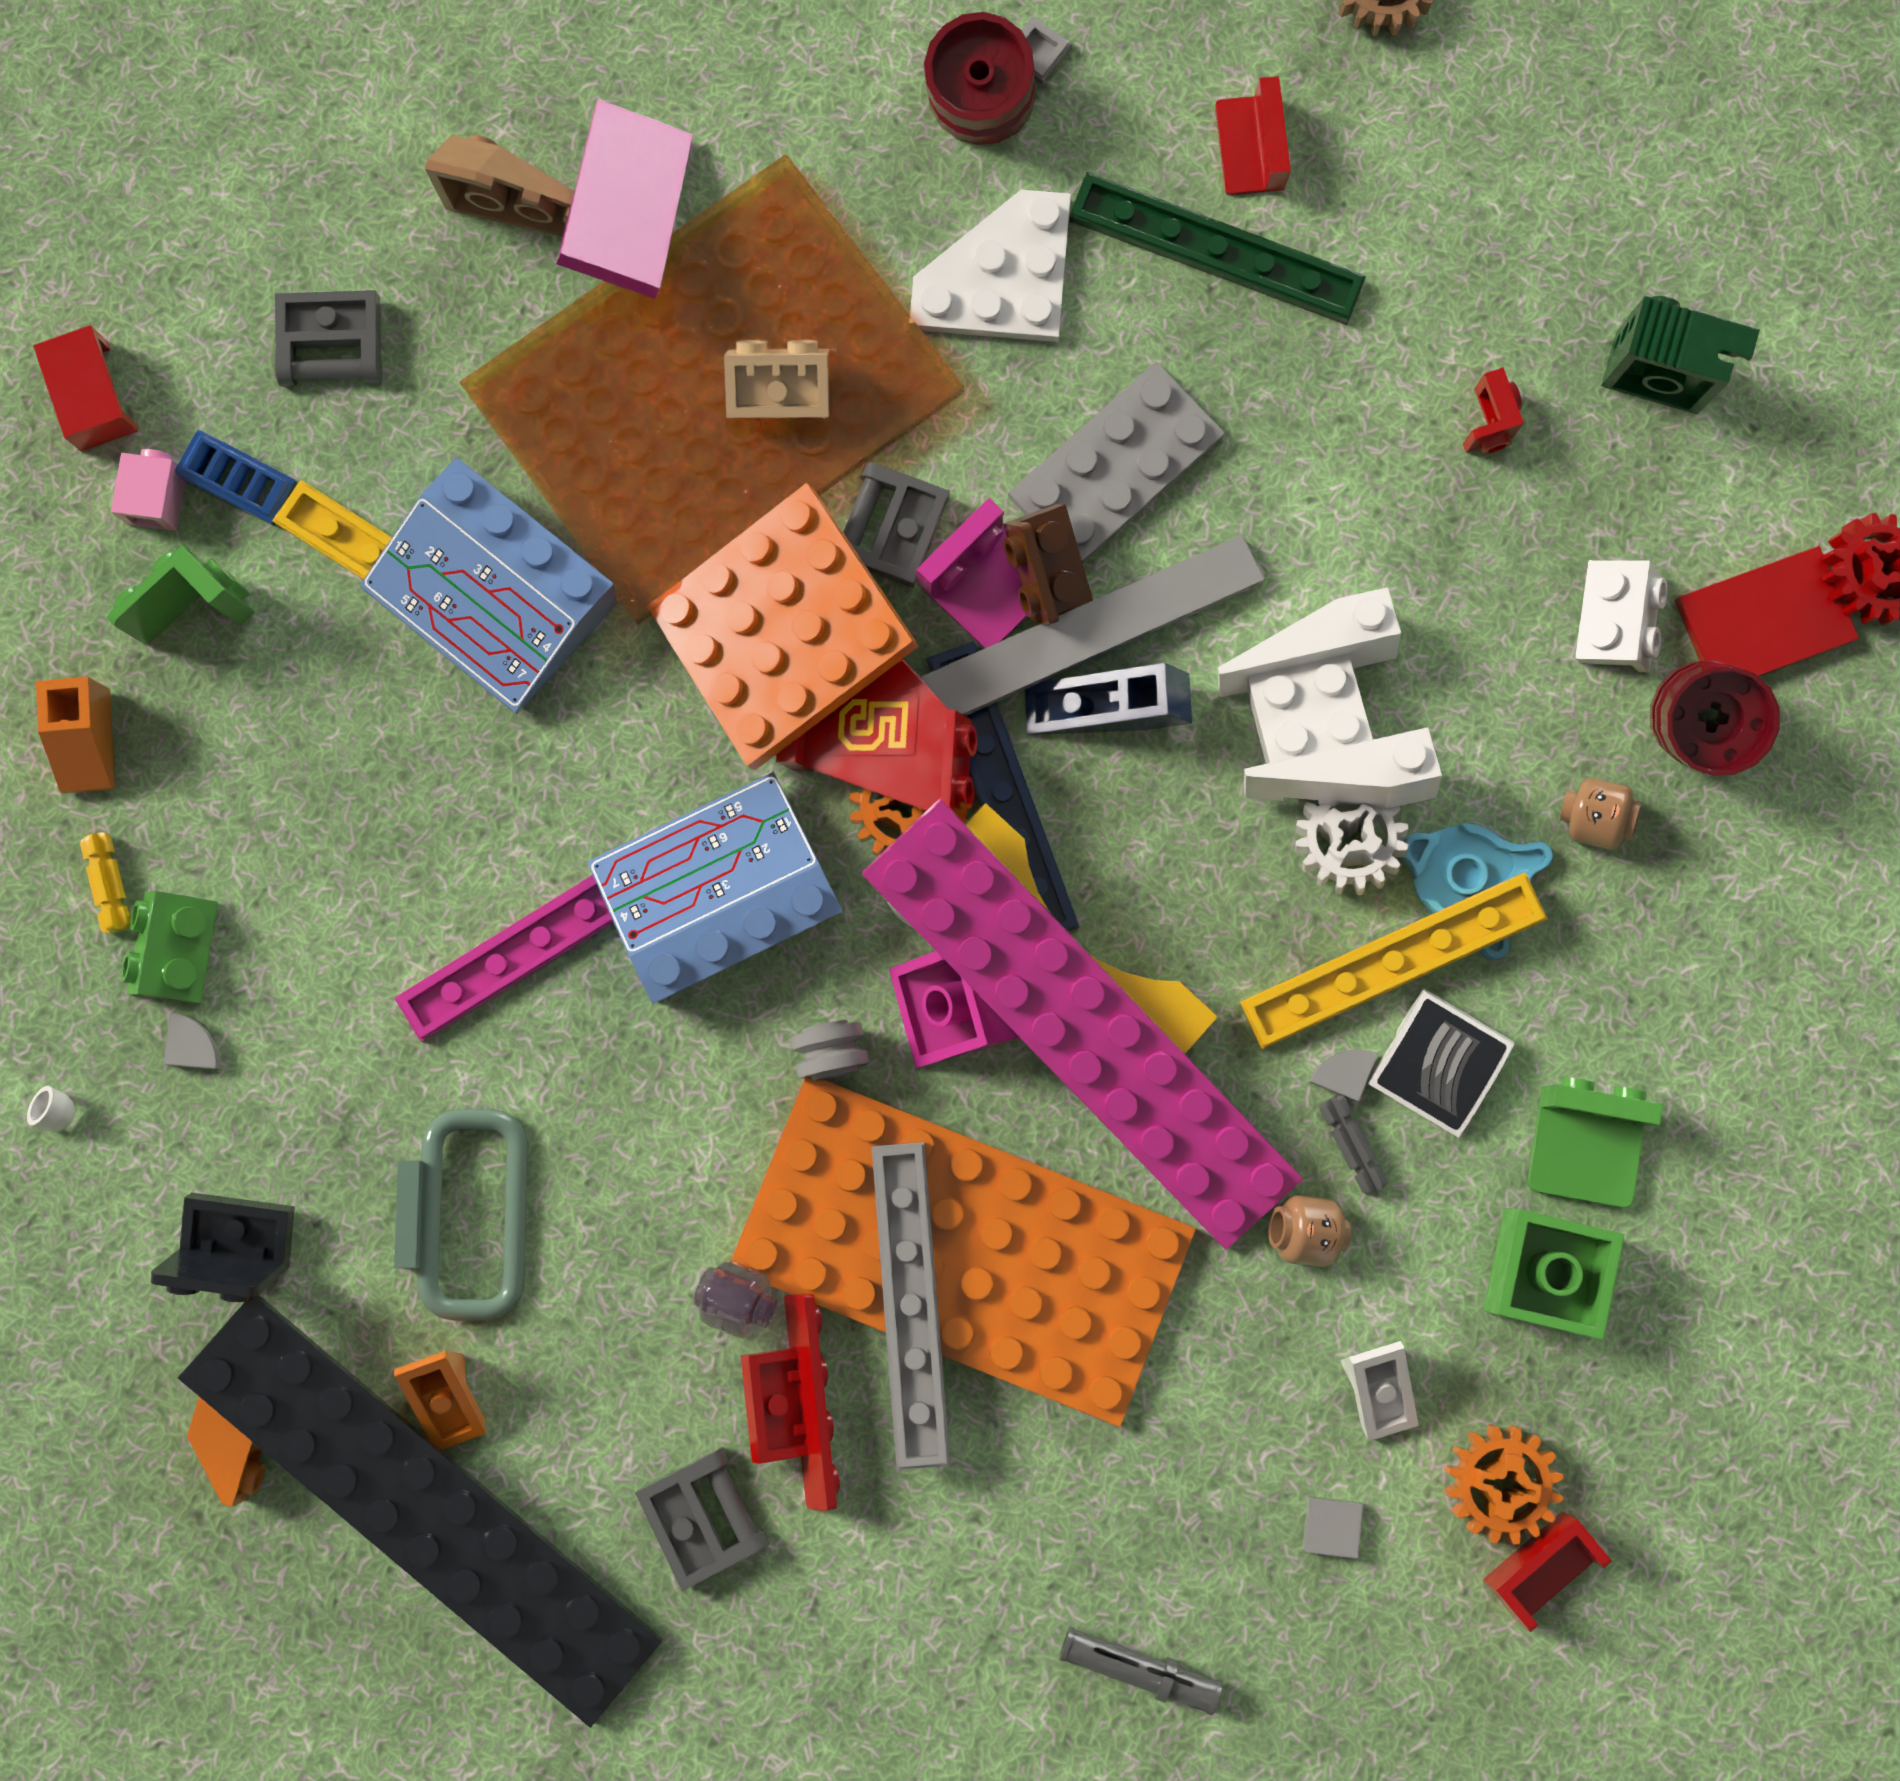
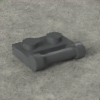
(323, 322)
(906, 526)
(685, 1526)

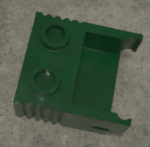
(1673, 354)

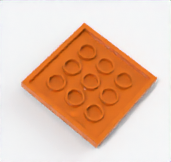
(782, 627)

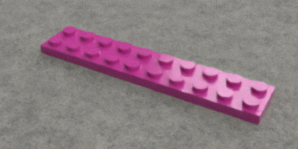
(1081, 1023)

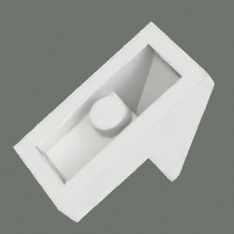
(1382, 1390)

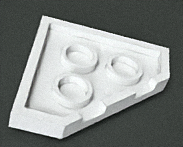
(1000, 274)

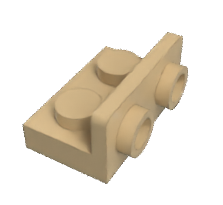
(777, 380)

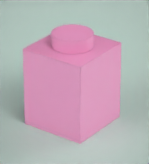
(148, 490)

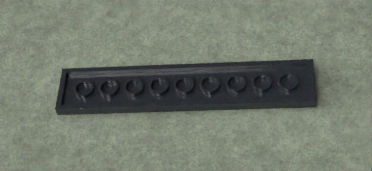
(421, 1509)

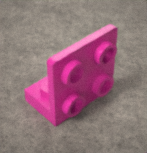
(974, 578)

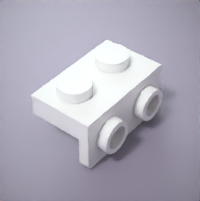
(1621, 614)

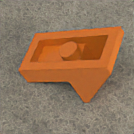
(442, 1398)

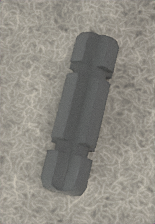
(1353, 1144)

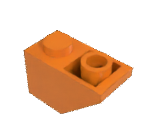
(77, 733)
(225, 1455)

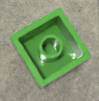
(1554, 1272)

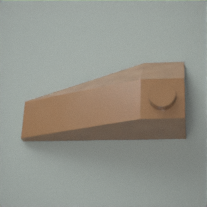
(496, 185)

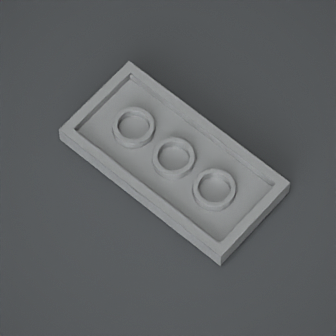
(1121, 459)

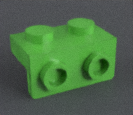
(169, 946)

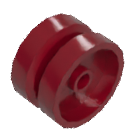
(980, 78)

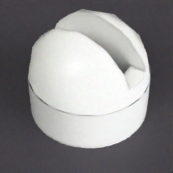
(51, 1110)

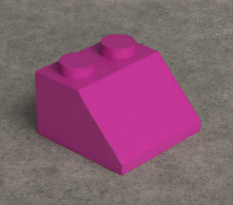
(943, 1012)

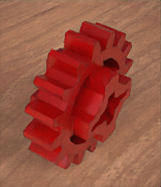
(1867, 568)

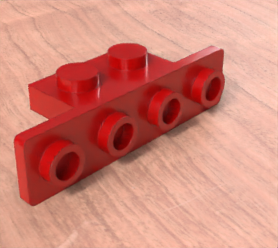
(789, 1403)

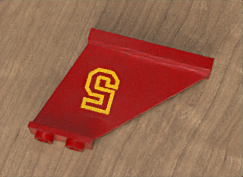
(894, 743)

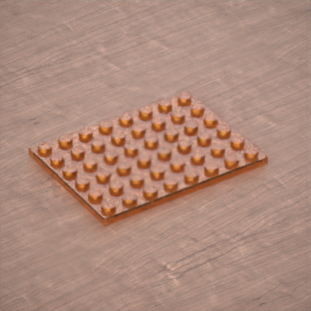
(626, 395)

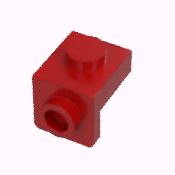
(1501, 409)

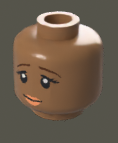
(1601, 813)
(1309, 1231)

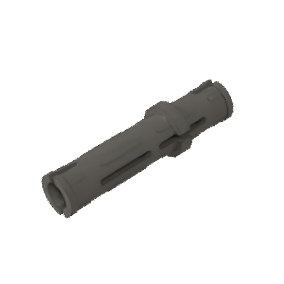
(1141, 1671)

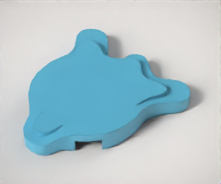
(1467, 861)

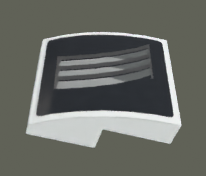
(1441, 1063)

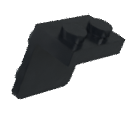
(228, 1248)

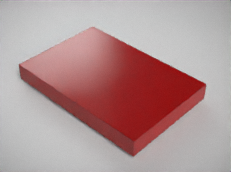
(1768, 615)

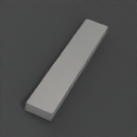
(910, 1306)

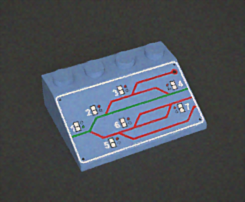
(488, 586)
(713, 887)

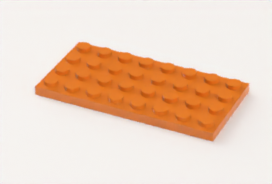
(1029, 1265)

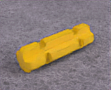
(105, 882)

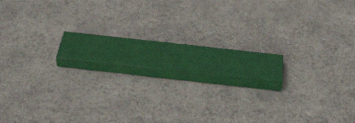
(1217, 248)

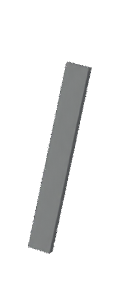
(1096, 628)

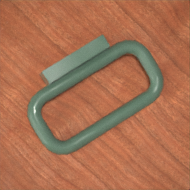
(420, 1215)

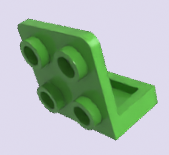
(171, 588)
(1590, 1141)

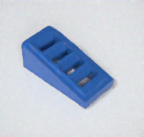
(199, 453)

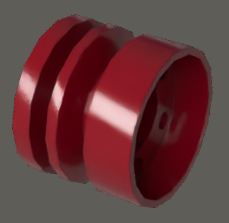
(1744, 724)

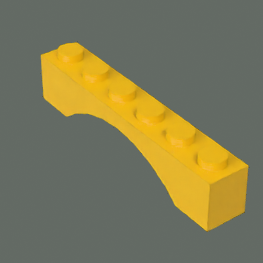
(1165, 1002)

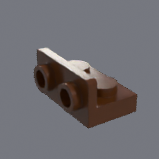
(1047, 564)

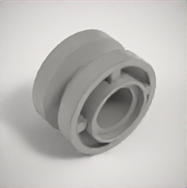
(829, 1050)

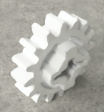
(1366, 852)

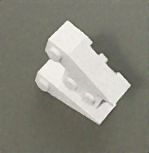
(1315, 717)

